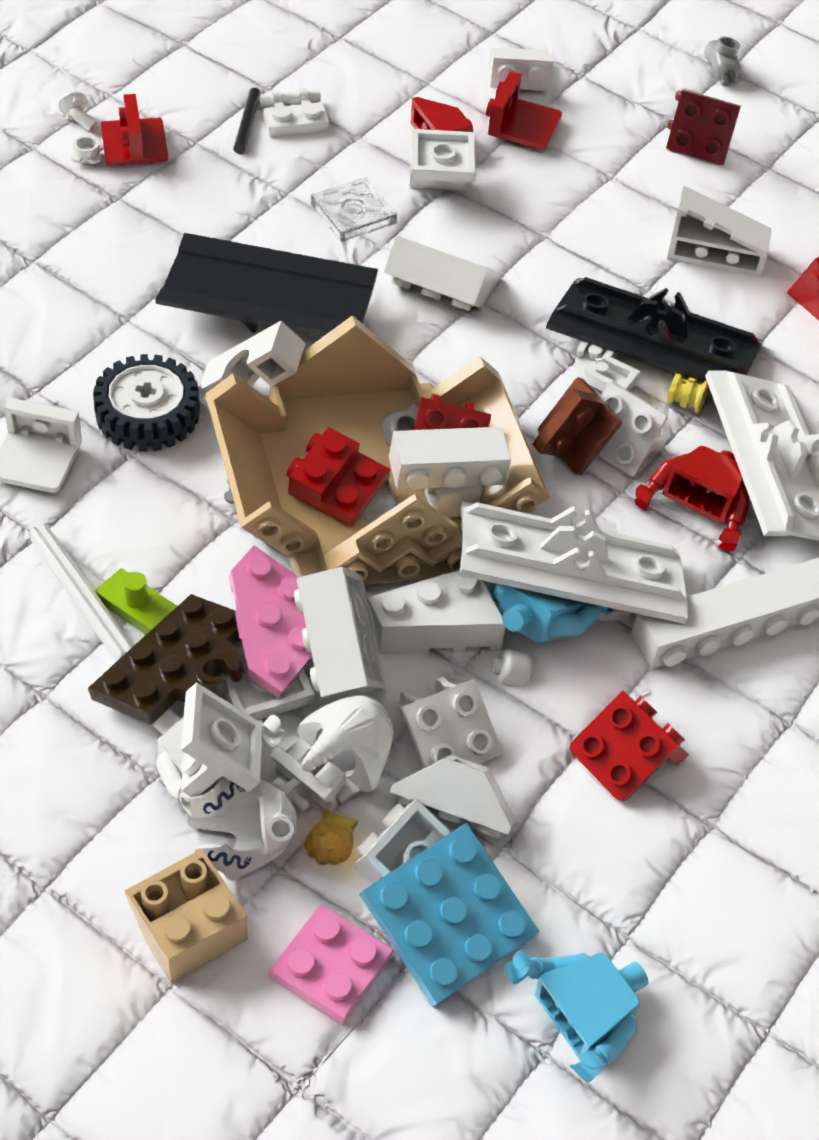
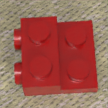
(336, 476)

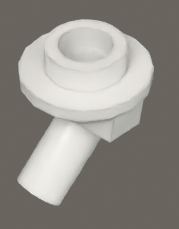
(73, 106)

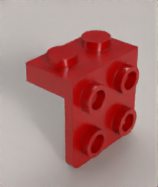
(519, 119)
(626, 745)

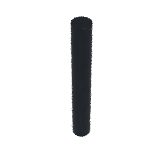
(247, 121)

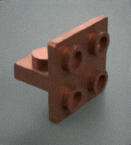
(577, 427)

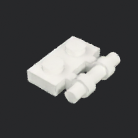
(294, 119)

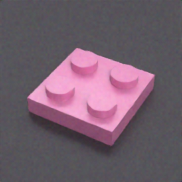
(331, 964)

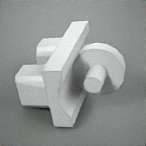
(318, 788)

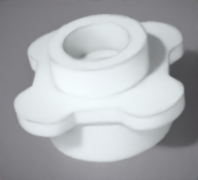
(86, 150)

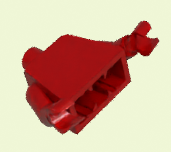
(705, 483)

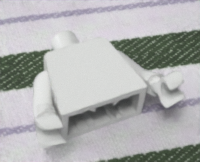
(171, 756)

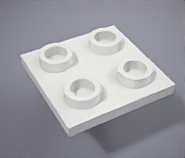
(451, 724)

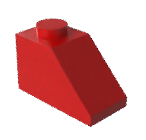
(438, 116)

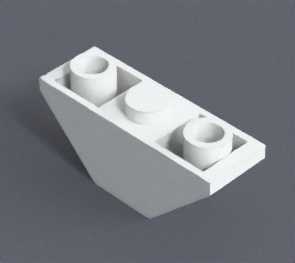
(459, 792)

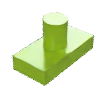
(134, 600)

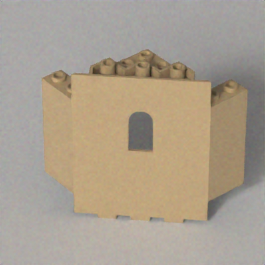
(352, 385)

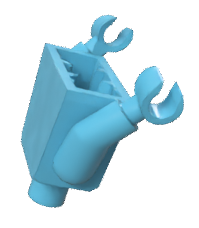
(543, 615)
(587, 1002)

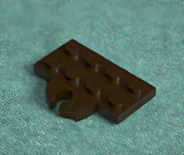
(171, 658)

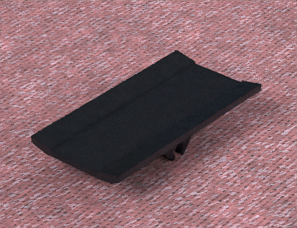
(266, 285)
(652, 330)

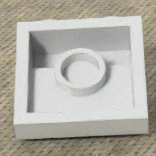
(406, 835)

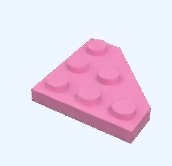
(268, 621)

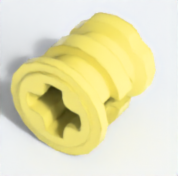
(688, 393)

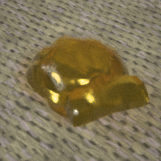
(331, 838)

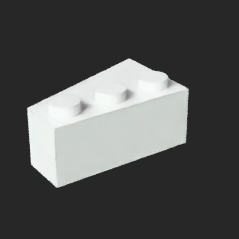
(717, 236)

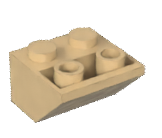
(187, 915)

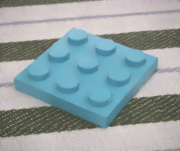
(449, 914)

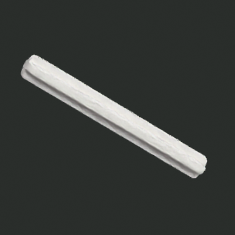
(80, 591)

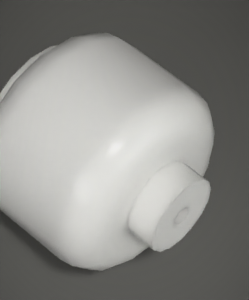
(513, 667)

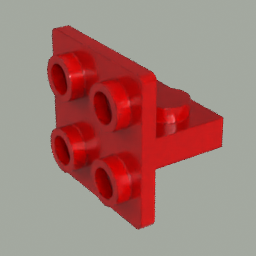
(132, 138)

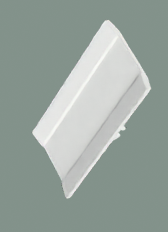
(771, 451)
(572, 561)

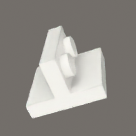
(442, 160)
(218, 743)

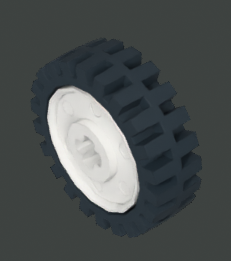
(146, 402)

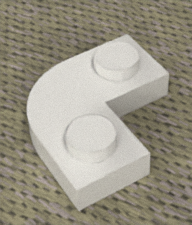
(599, 367)

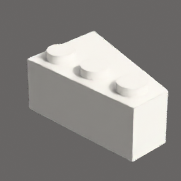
(436, 614)

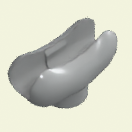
(724, 57)

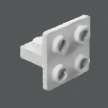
(638, 431)

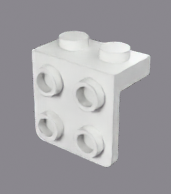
(532, 64)
(38, 445)

